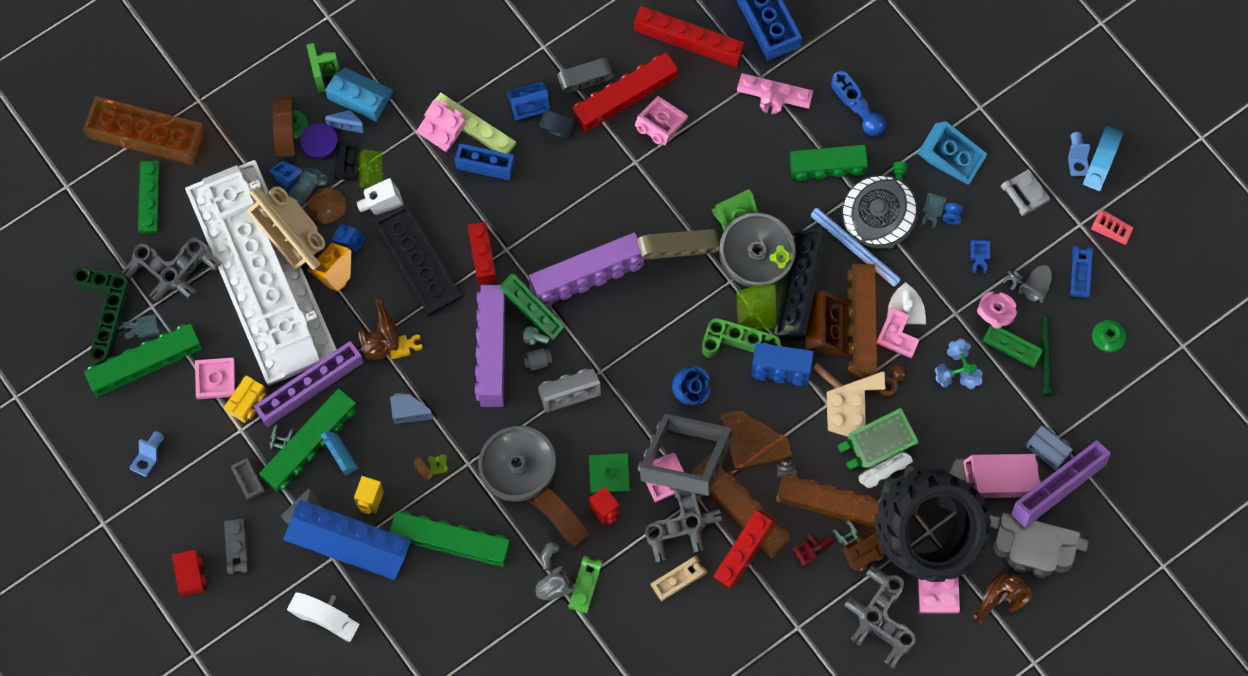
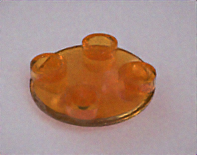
(327, 205)

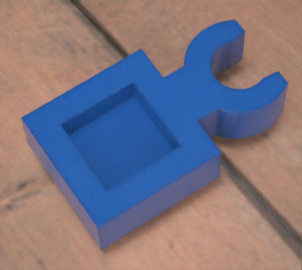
(979, 252)

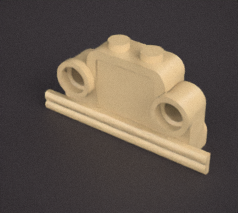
(287, 226)

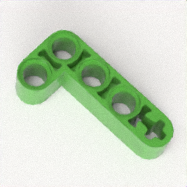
(741, 342)

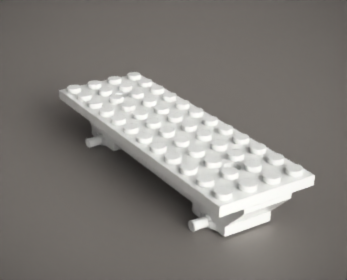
(265, 289)

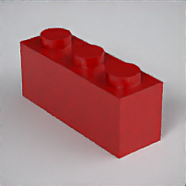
(482, 253)

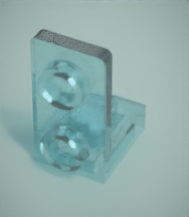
(306, 183)

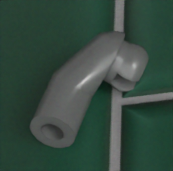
(546, 554)

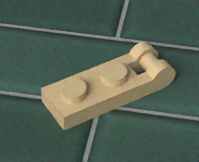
(678, 578)

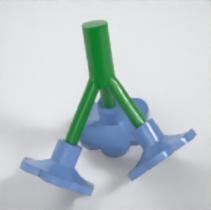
(969, 373)

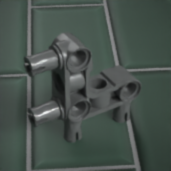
(181, 266)
(678, 526)
(884, 626)

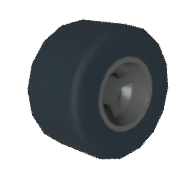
(557, 124)

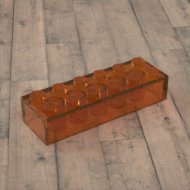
(144, 130)

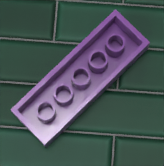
(587, 270)
(490, 346)

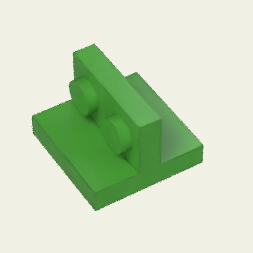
(322, 66)
(735, 207)

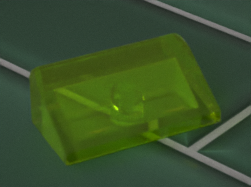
(370, 168)

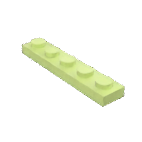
(480, 129)

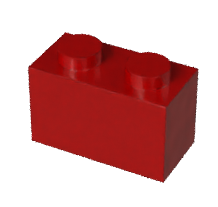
(604, 507)
(188, 573)

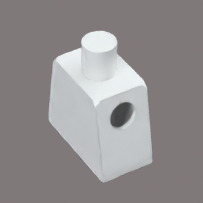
(381, 198)

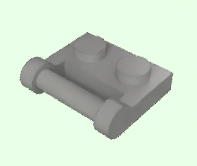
(1029, 189)

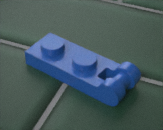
(1081, 272)

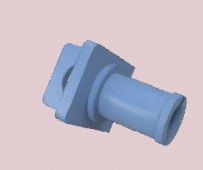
(1078, 154)
(147, 453)

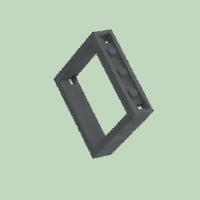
(683, 480)

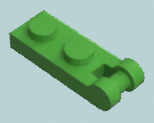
(585, 585)

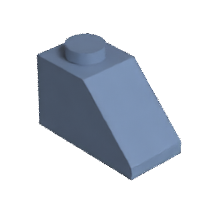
(408, 409)

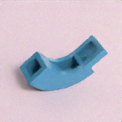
(1103, 158)

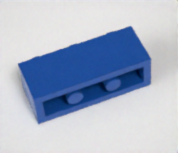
(484, 161)

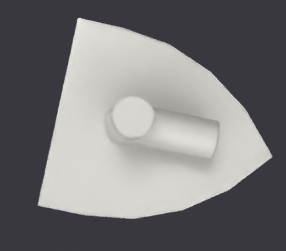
(908, 302)

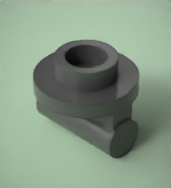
(786, 467)

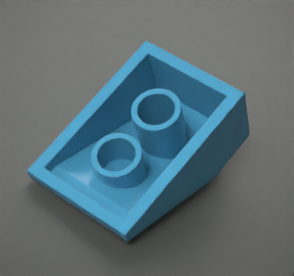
(952, 152)

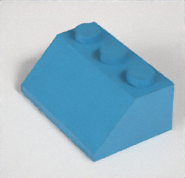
(358, 93)

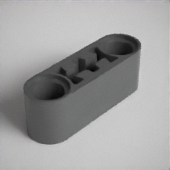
(585, 75)

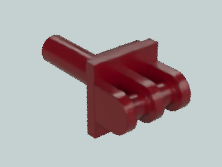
(806, 553)

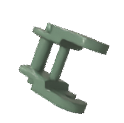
(274, 437)
(841, 539)

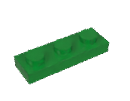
(1013, 345)

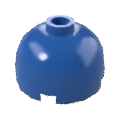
(691, 385)

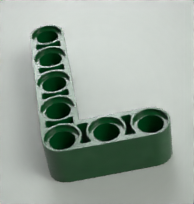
(108, 311)

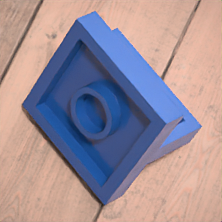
(528, 100)

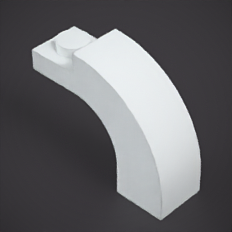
(324, 615)

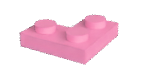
(893, 336)

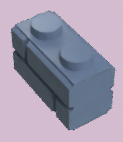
(1049, 447)

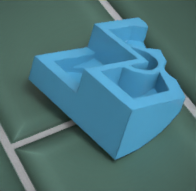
(339, 452)

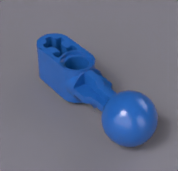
(873, 123)

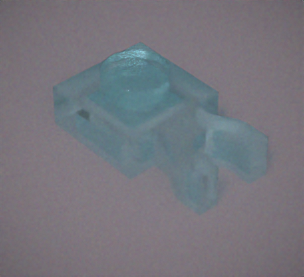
(933, 207)
(144, 327)

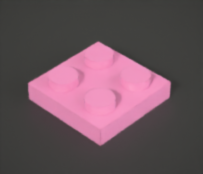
(215, 378)
(939, 596)

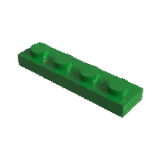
(149, 197)
(531, 306)

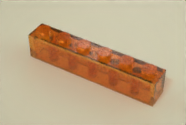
(862, 321)
(827, 500)
(741, 507)

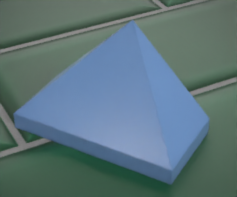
(345, 121)

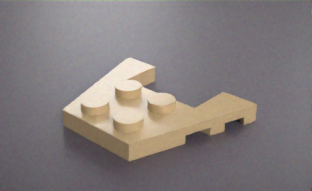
(847, 404)

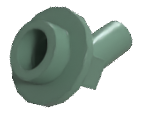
(531, 336)

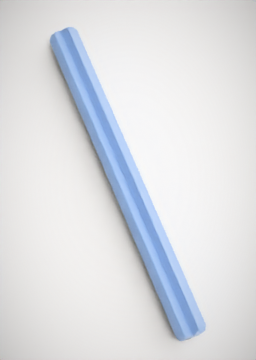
(855, 246)

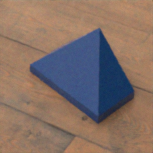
(285, 174)

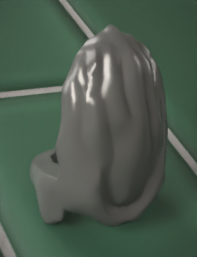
(1037, 284)
(554, 585)

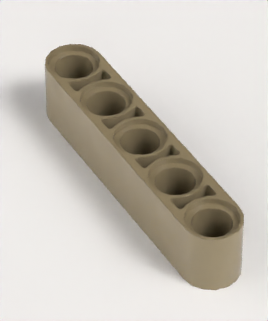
(678, 244)

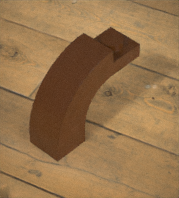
(283, 126)
(560, 516)

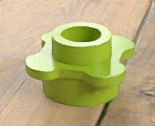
(780, 251)

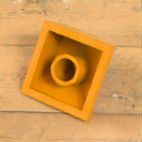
(334, 267)

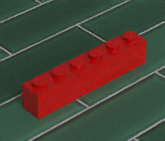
(688, 36)
(625, 92)

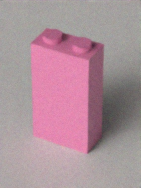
(1002, 474)

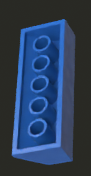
(346, 539)

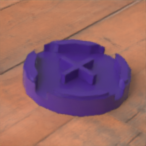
(319, 141)

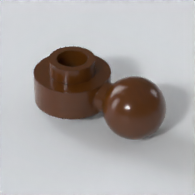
(898, 374)

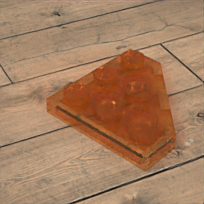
(754, 441)

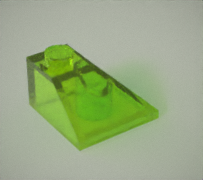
(757, 307)

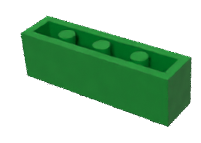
(828, 162)

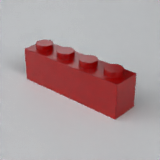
(745, 548)

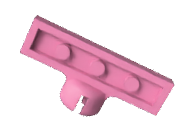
(774, 93)

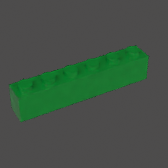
(142, 360)
(308, 441)
(451, 539)

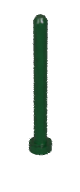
(1047, 391)

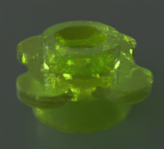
(442, 468)

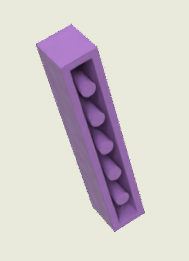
(308, 384)

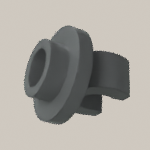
(1016, 277)

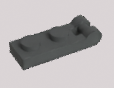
(236, 545)

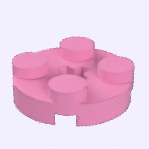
(993, 316)

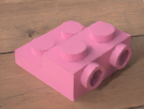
(660, 121)
(442, 125)

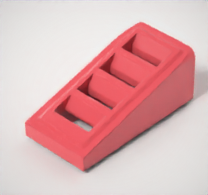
(1108, 218)

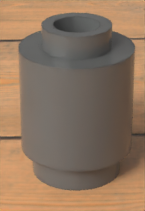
(537, 359)

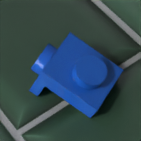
(348, 237)

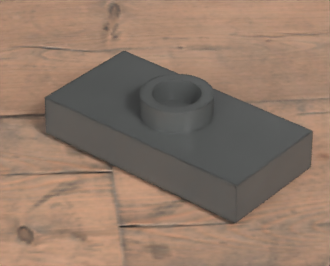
(247, 479)

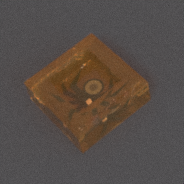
(422, 469)

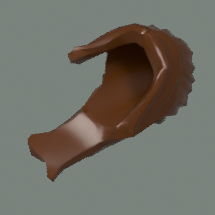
(384, 340)
(1004, 588)

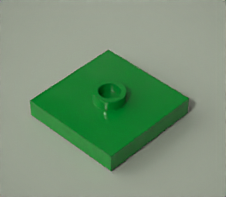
(609, 472)

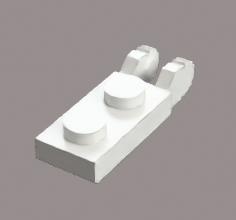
(885, 469)

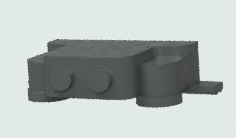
(1036, 548)

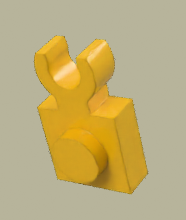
(405, 346)

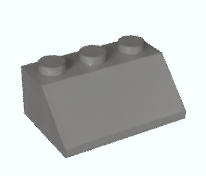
(569, 390)

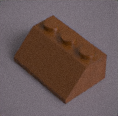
(828, 325)

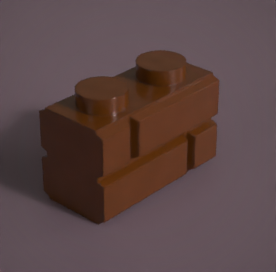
(863, 551)

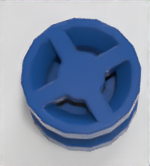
(953, 213)

